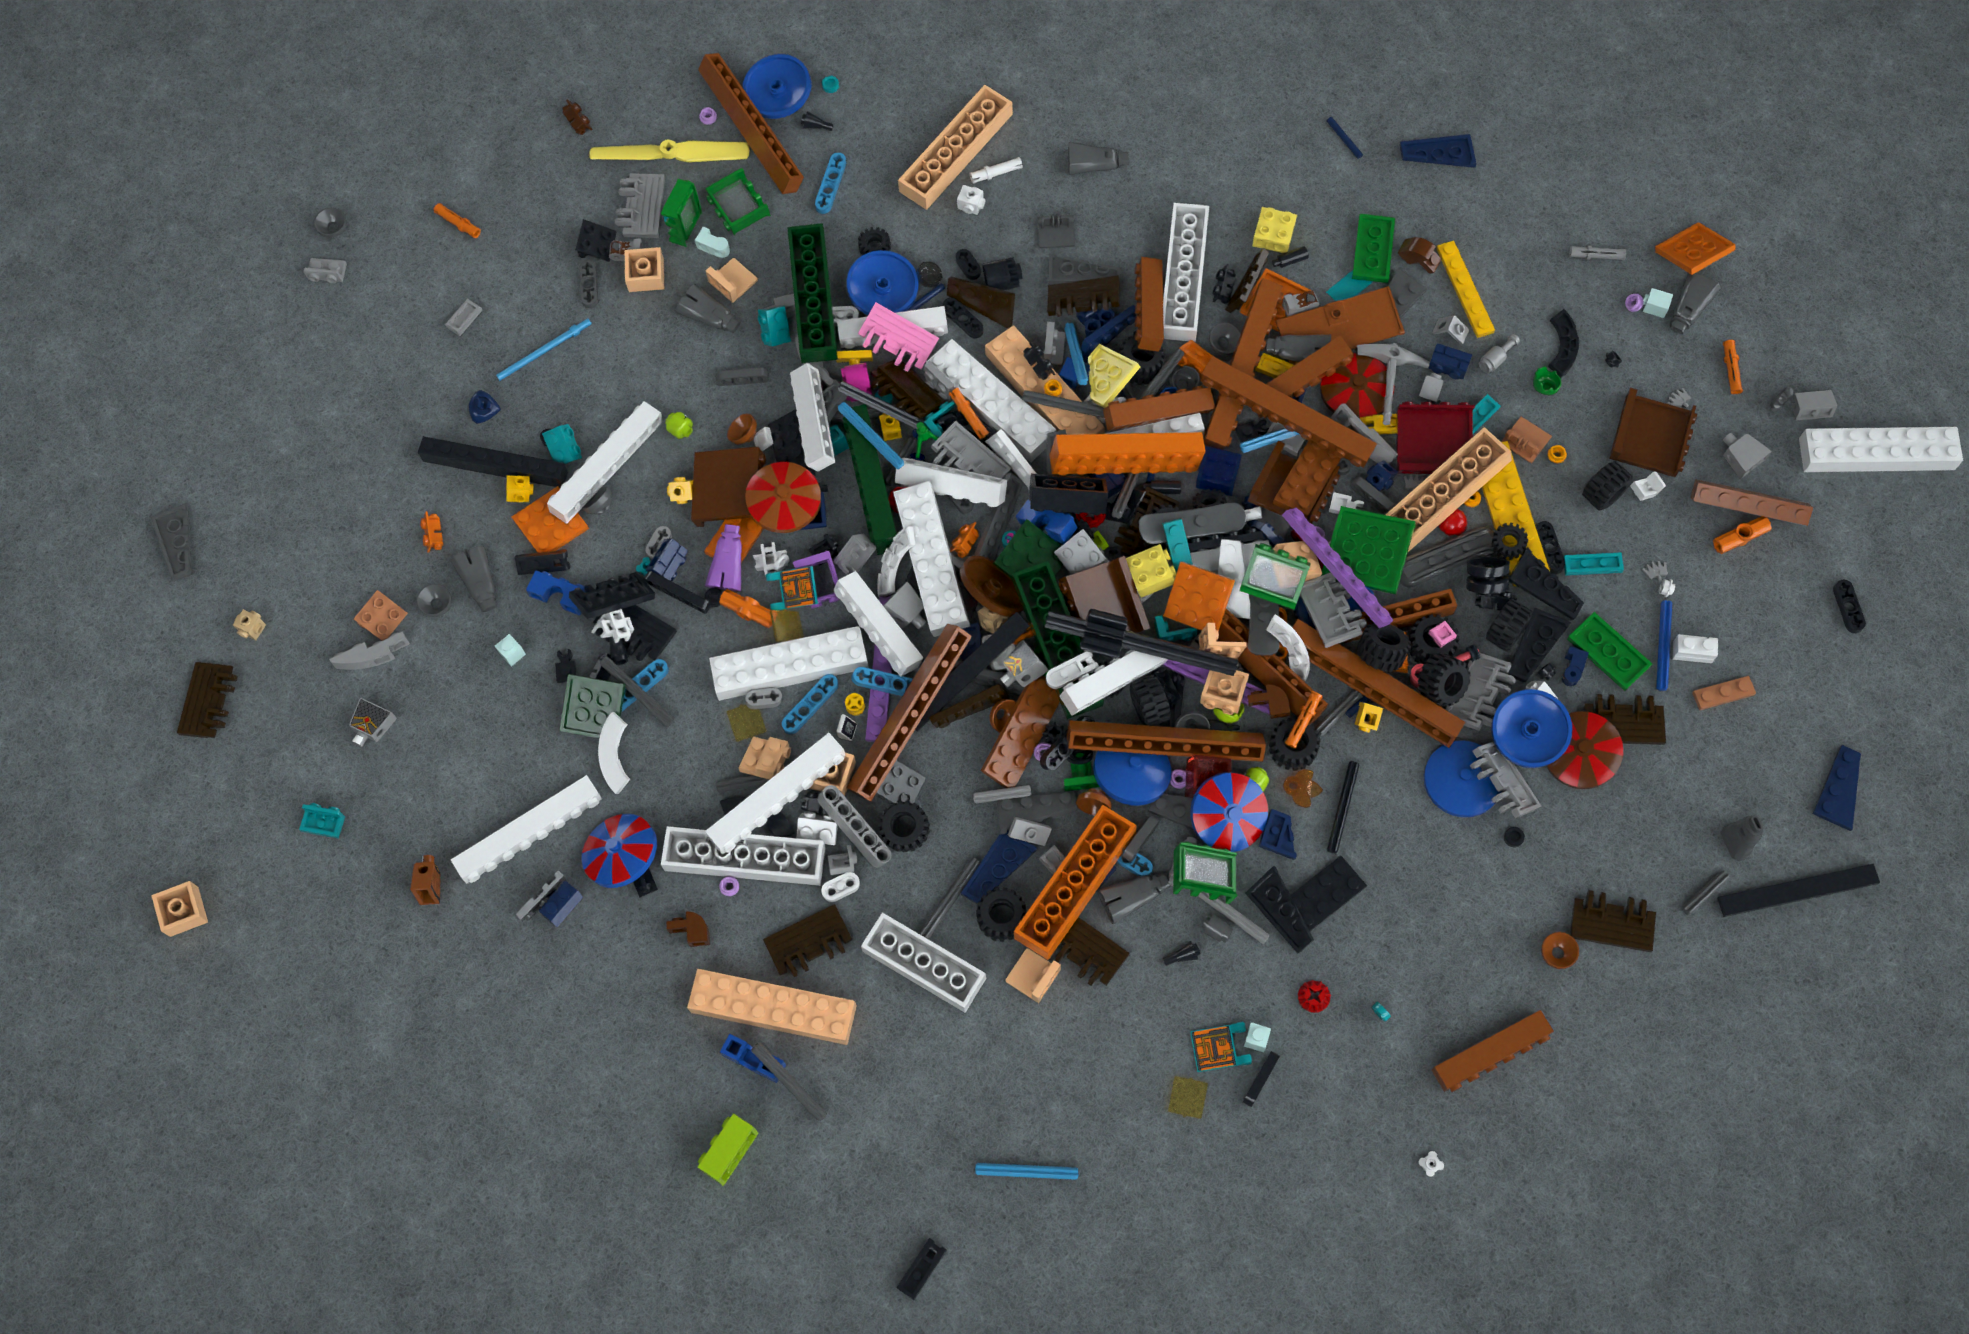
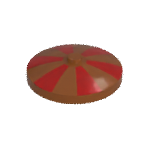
(783, 497)

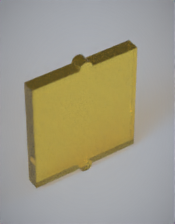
(786, 625)
(746, 722)
(1187, 1097)

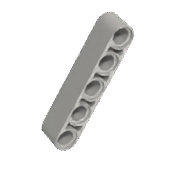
(856, 836)

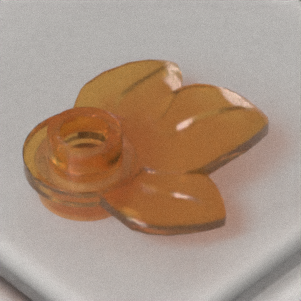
(1305, 788)

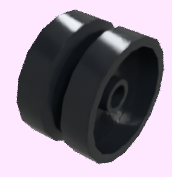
(1487, 575)

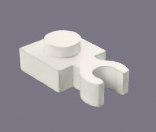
(1343, 500)

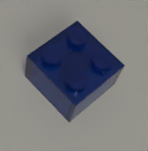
(1218, 470)

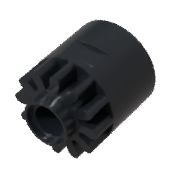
(1002, 273)

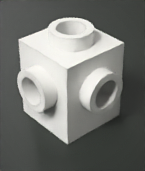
(970, 200)

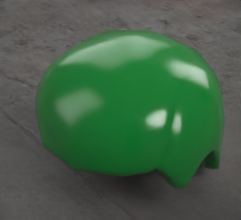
(1546, 381)

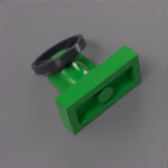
(1081, 772)

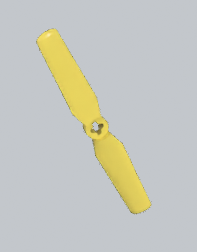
(685, 151)

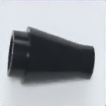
(618, 652)

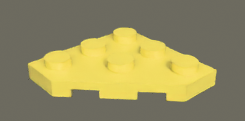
(1108, 374)

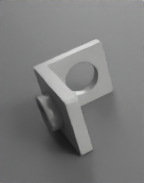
(1453, 327)

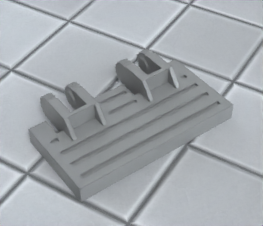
(642, 205)
(968, 453)
(1328, 609)
(1481, 690)
(1506, 778)

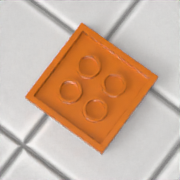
(1695, 248)
(1289, 287)
(544, 529)
(1198, 597)

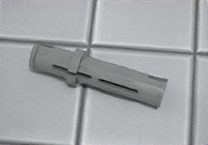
(1615, 254)

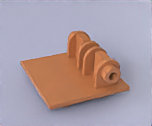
(1526, 439)
(380, 616)

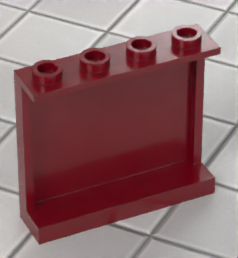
(1431, 434)

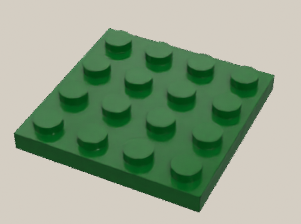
(1372, 547)

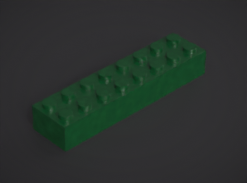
(812, 293)
(870, 484)
(1038, 595)

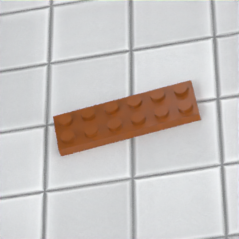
(1307, 479)
(1021, 733)

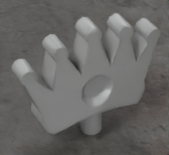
(1680, 399)
(1412, 484)
(1656, 571)

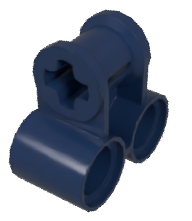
(1094, 320)

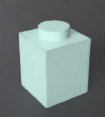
(1657, 302)
(510, 650)
(1257, 1037)

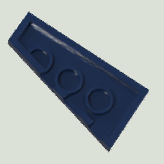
(1441, 150)
(1108, 331)
(1840, 789)
(998, 864)

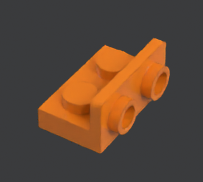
(1194, 357)

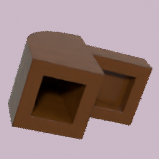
(1420, 251)
(1274, 697)
(694, 925)

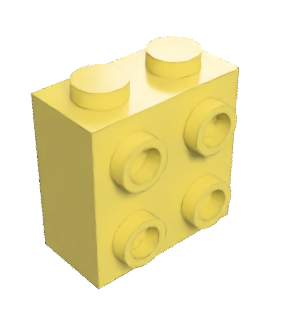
(1274, 230)
(1151, 570)

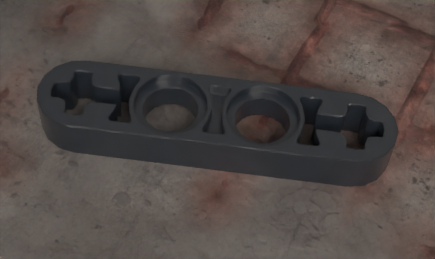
(677, 592)
(1053, 750)

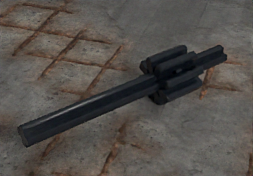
(1107, 634)

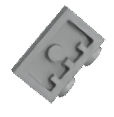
(325, 270)
(1054, 344)

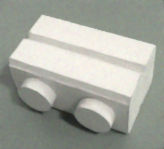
(1695, 648)

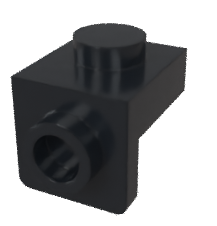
(828, 544)

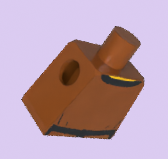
(426, 881)

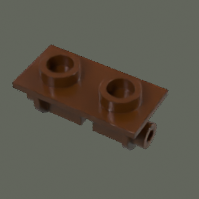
(581, 122)

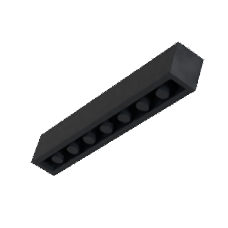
(492, 461)

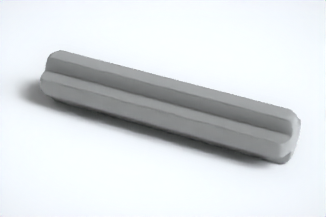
(1001, 794)

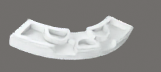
(892, 556)
(1287, 636)
(608, 755)

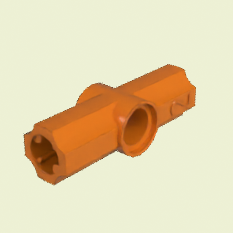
(1751, 531)
(746, 608)

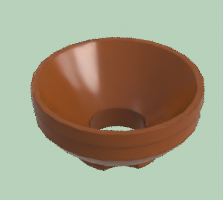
(742, 429)
(1005, 704)
(1092, 800)
(1564, 942)

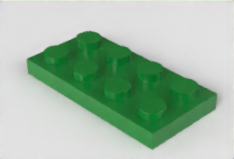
(1373, 248)
(1609, 651)

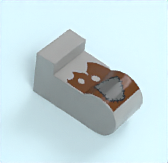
(618, 248)
(1299, 303)

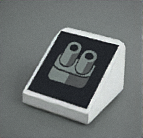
(846, 728)

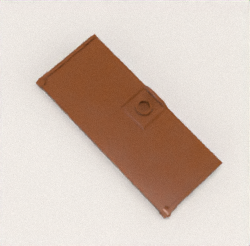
(1357, 319)

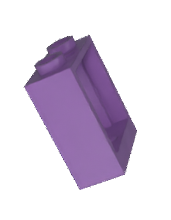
(816, 560)

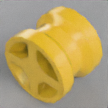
(852, 700)

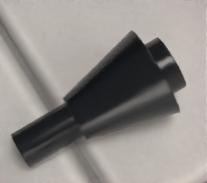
(812, 121)
(1186, 953)

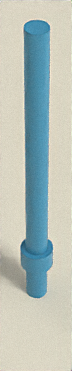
(574, 330)

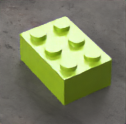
(727, 1149)

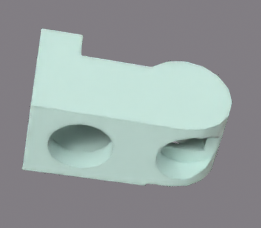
(713, 245)

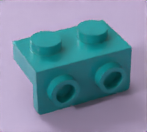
(774, 326)
(562, 444)
(322, 820)

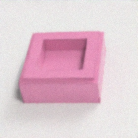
(1442, 634)

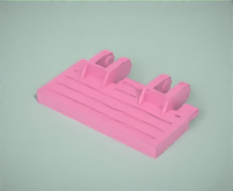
(899, 335)

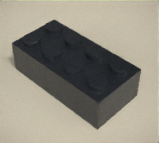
(1068, 494)

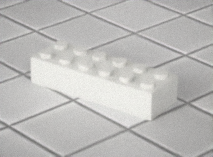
(923, 962)

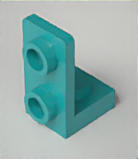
(931, 418)
(1163, 633)

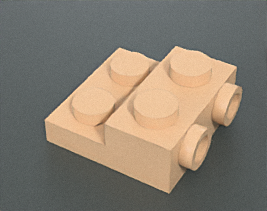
(1224, 691)
(765, 757)

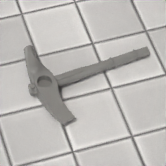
(1392, 356)

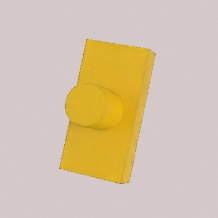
(855, 357)

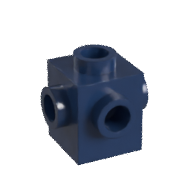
(1381, 476)

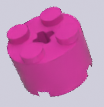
(858, 377)

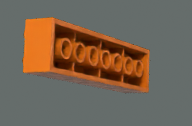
(1127, 453)
(1075, 882)

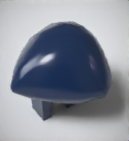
(482, 407)

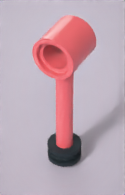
(1472, 654)

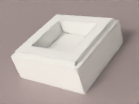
(763, 438)

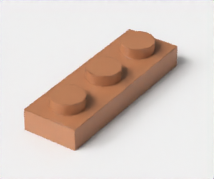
(1724, 693)

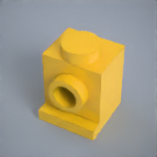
(892, 430)
(1374, 717)

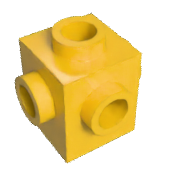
(518, 489)
(680, 490)

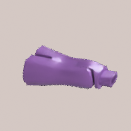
(726, 563)

